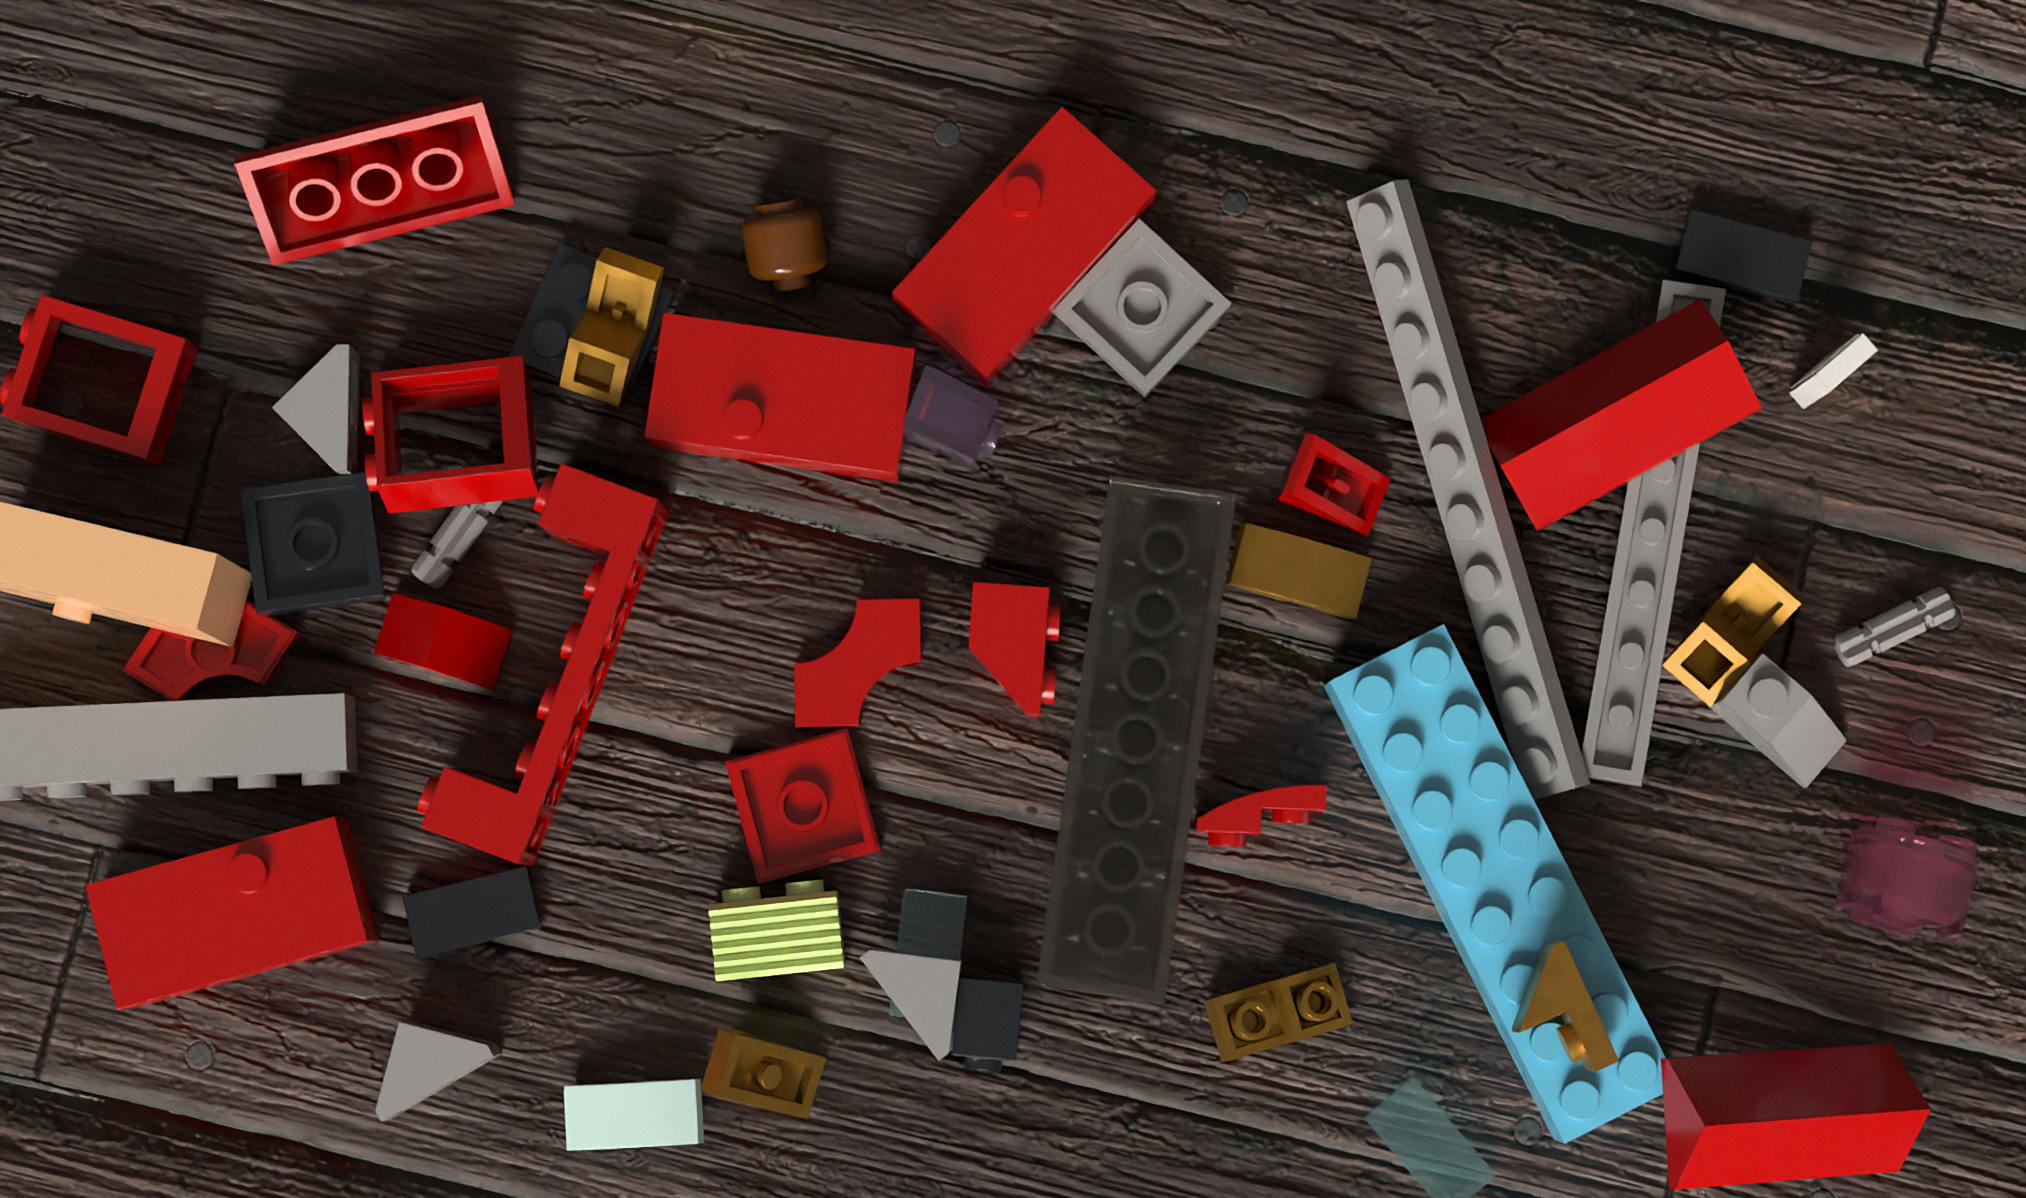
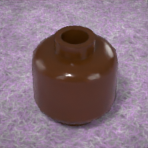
(784, 243)

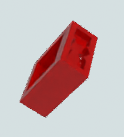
(447, 387)
(158, 400)

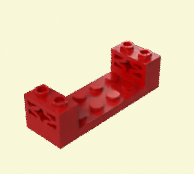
(626, 531)

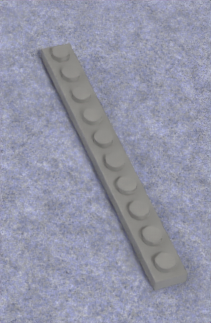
(1467, 490)

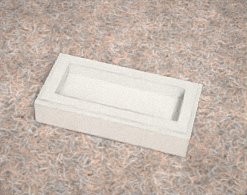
(1832, 370)

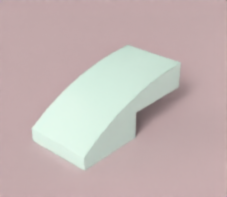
(633, 1114)

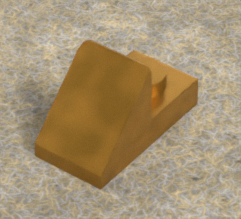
(1559, 990)
(762, 1073)

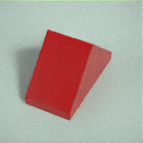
(1333, 486)
(443, 641)

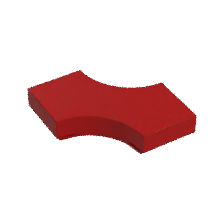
(879, 641)
(180, 664)

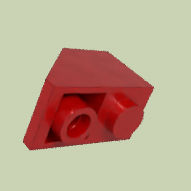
(1010, 637)

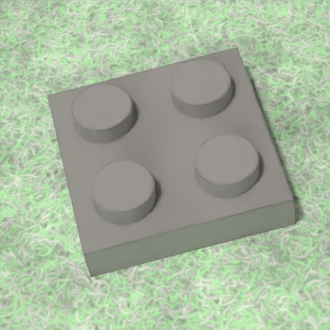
(1142, 308)

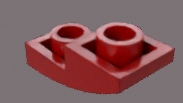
(1242, 817)

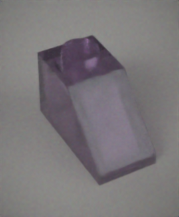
(952, 418)

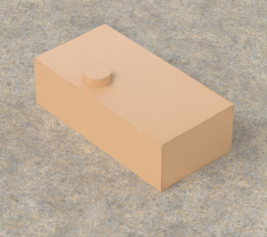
(120, 576)

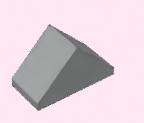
(326, 408)
(922, 990)
(425, 1062)

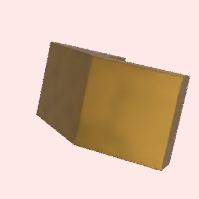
(612, 327)
(1733, 630)

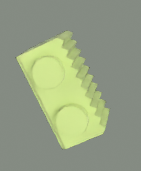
(776, 933)

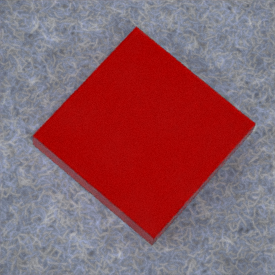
(802, 806)

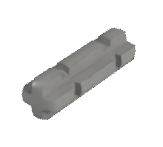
(452, 542)
(1894, 626)

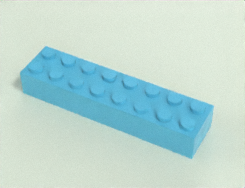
(1493, 871)

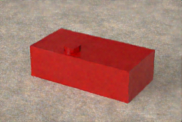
(1023, 246)
(780, 397)
(232, 912)

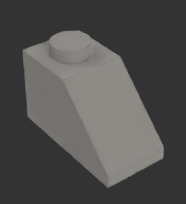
(1780, 720)

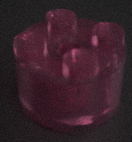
(1907, 880)

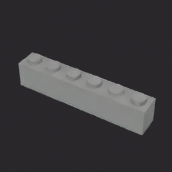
(177, 743)

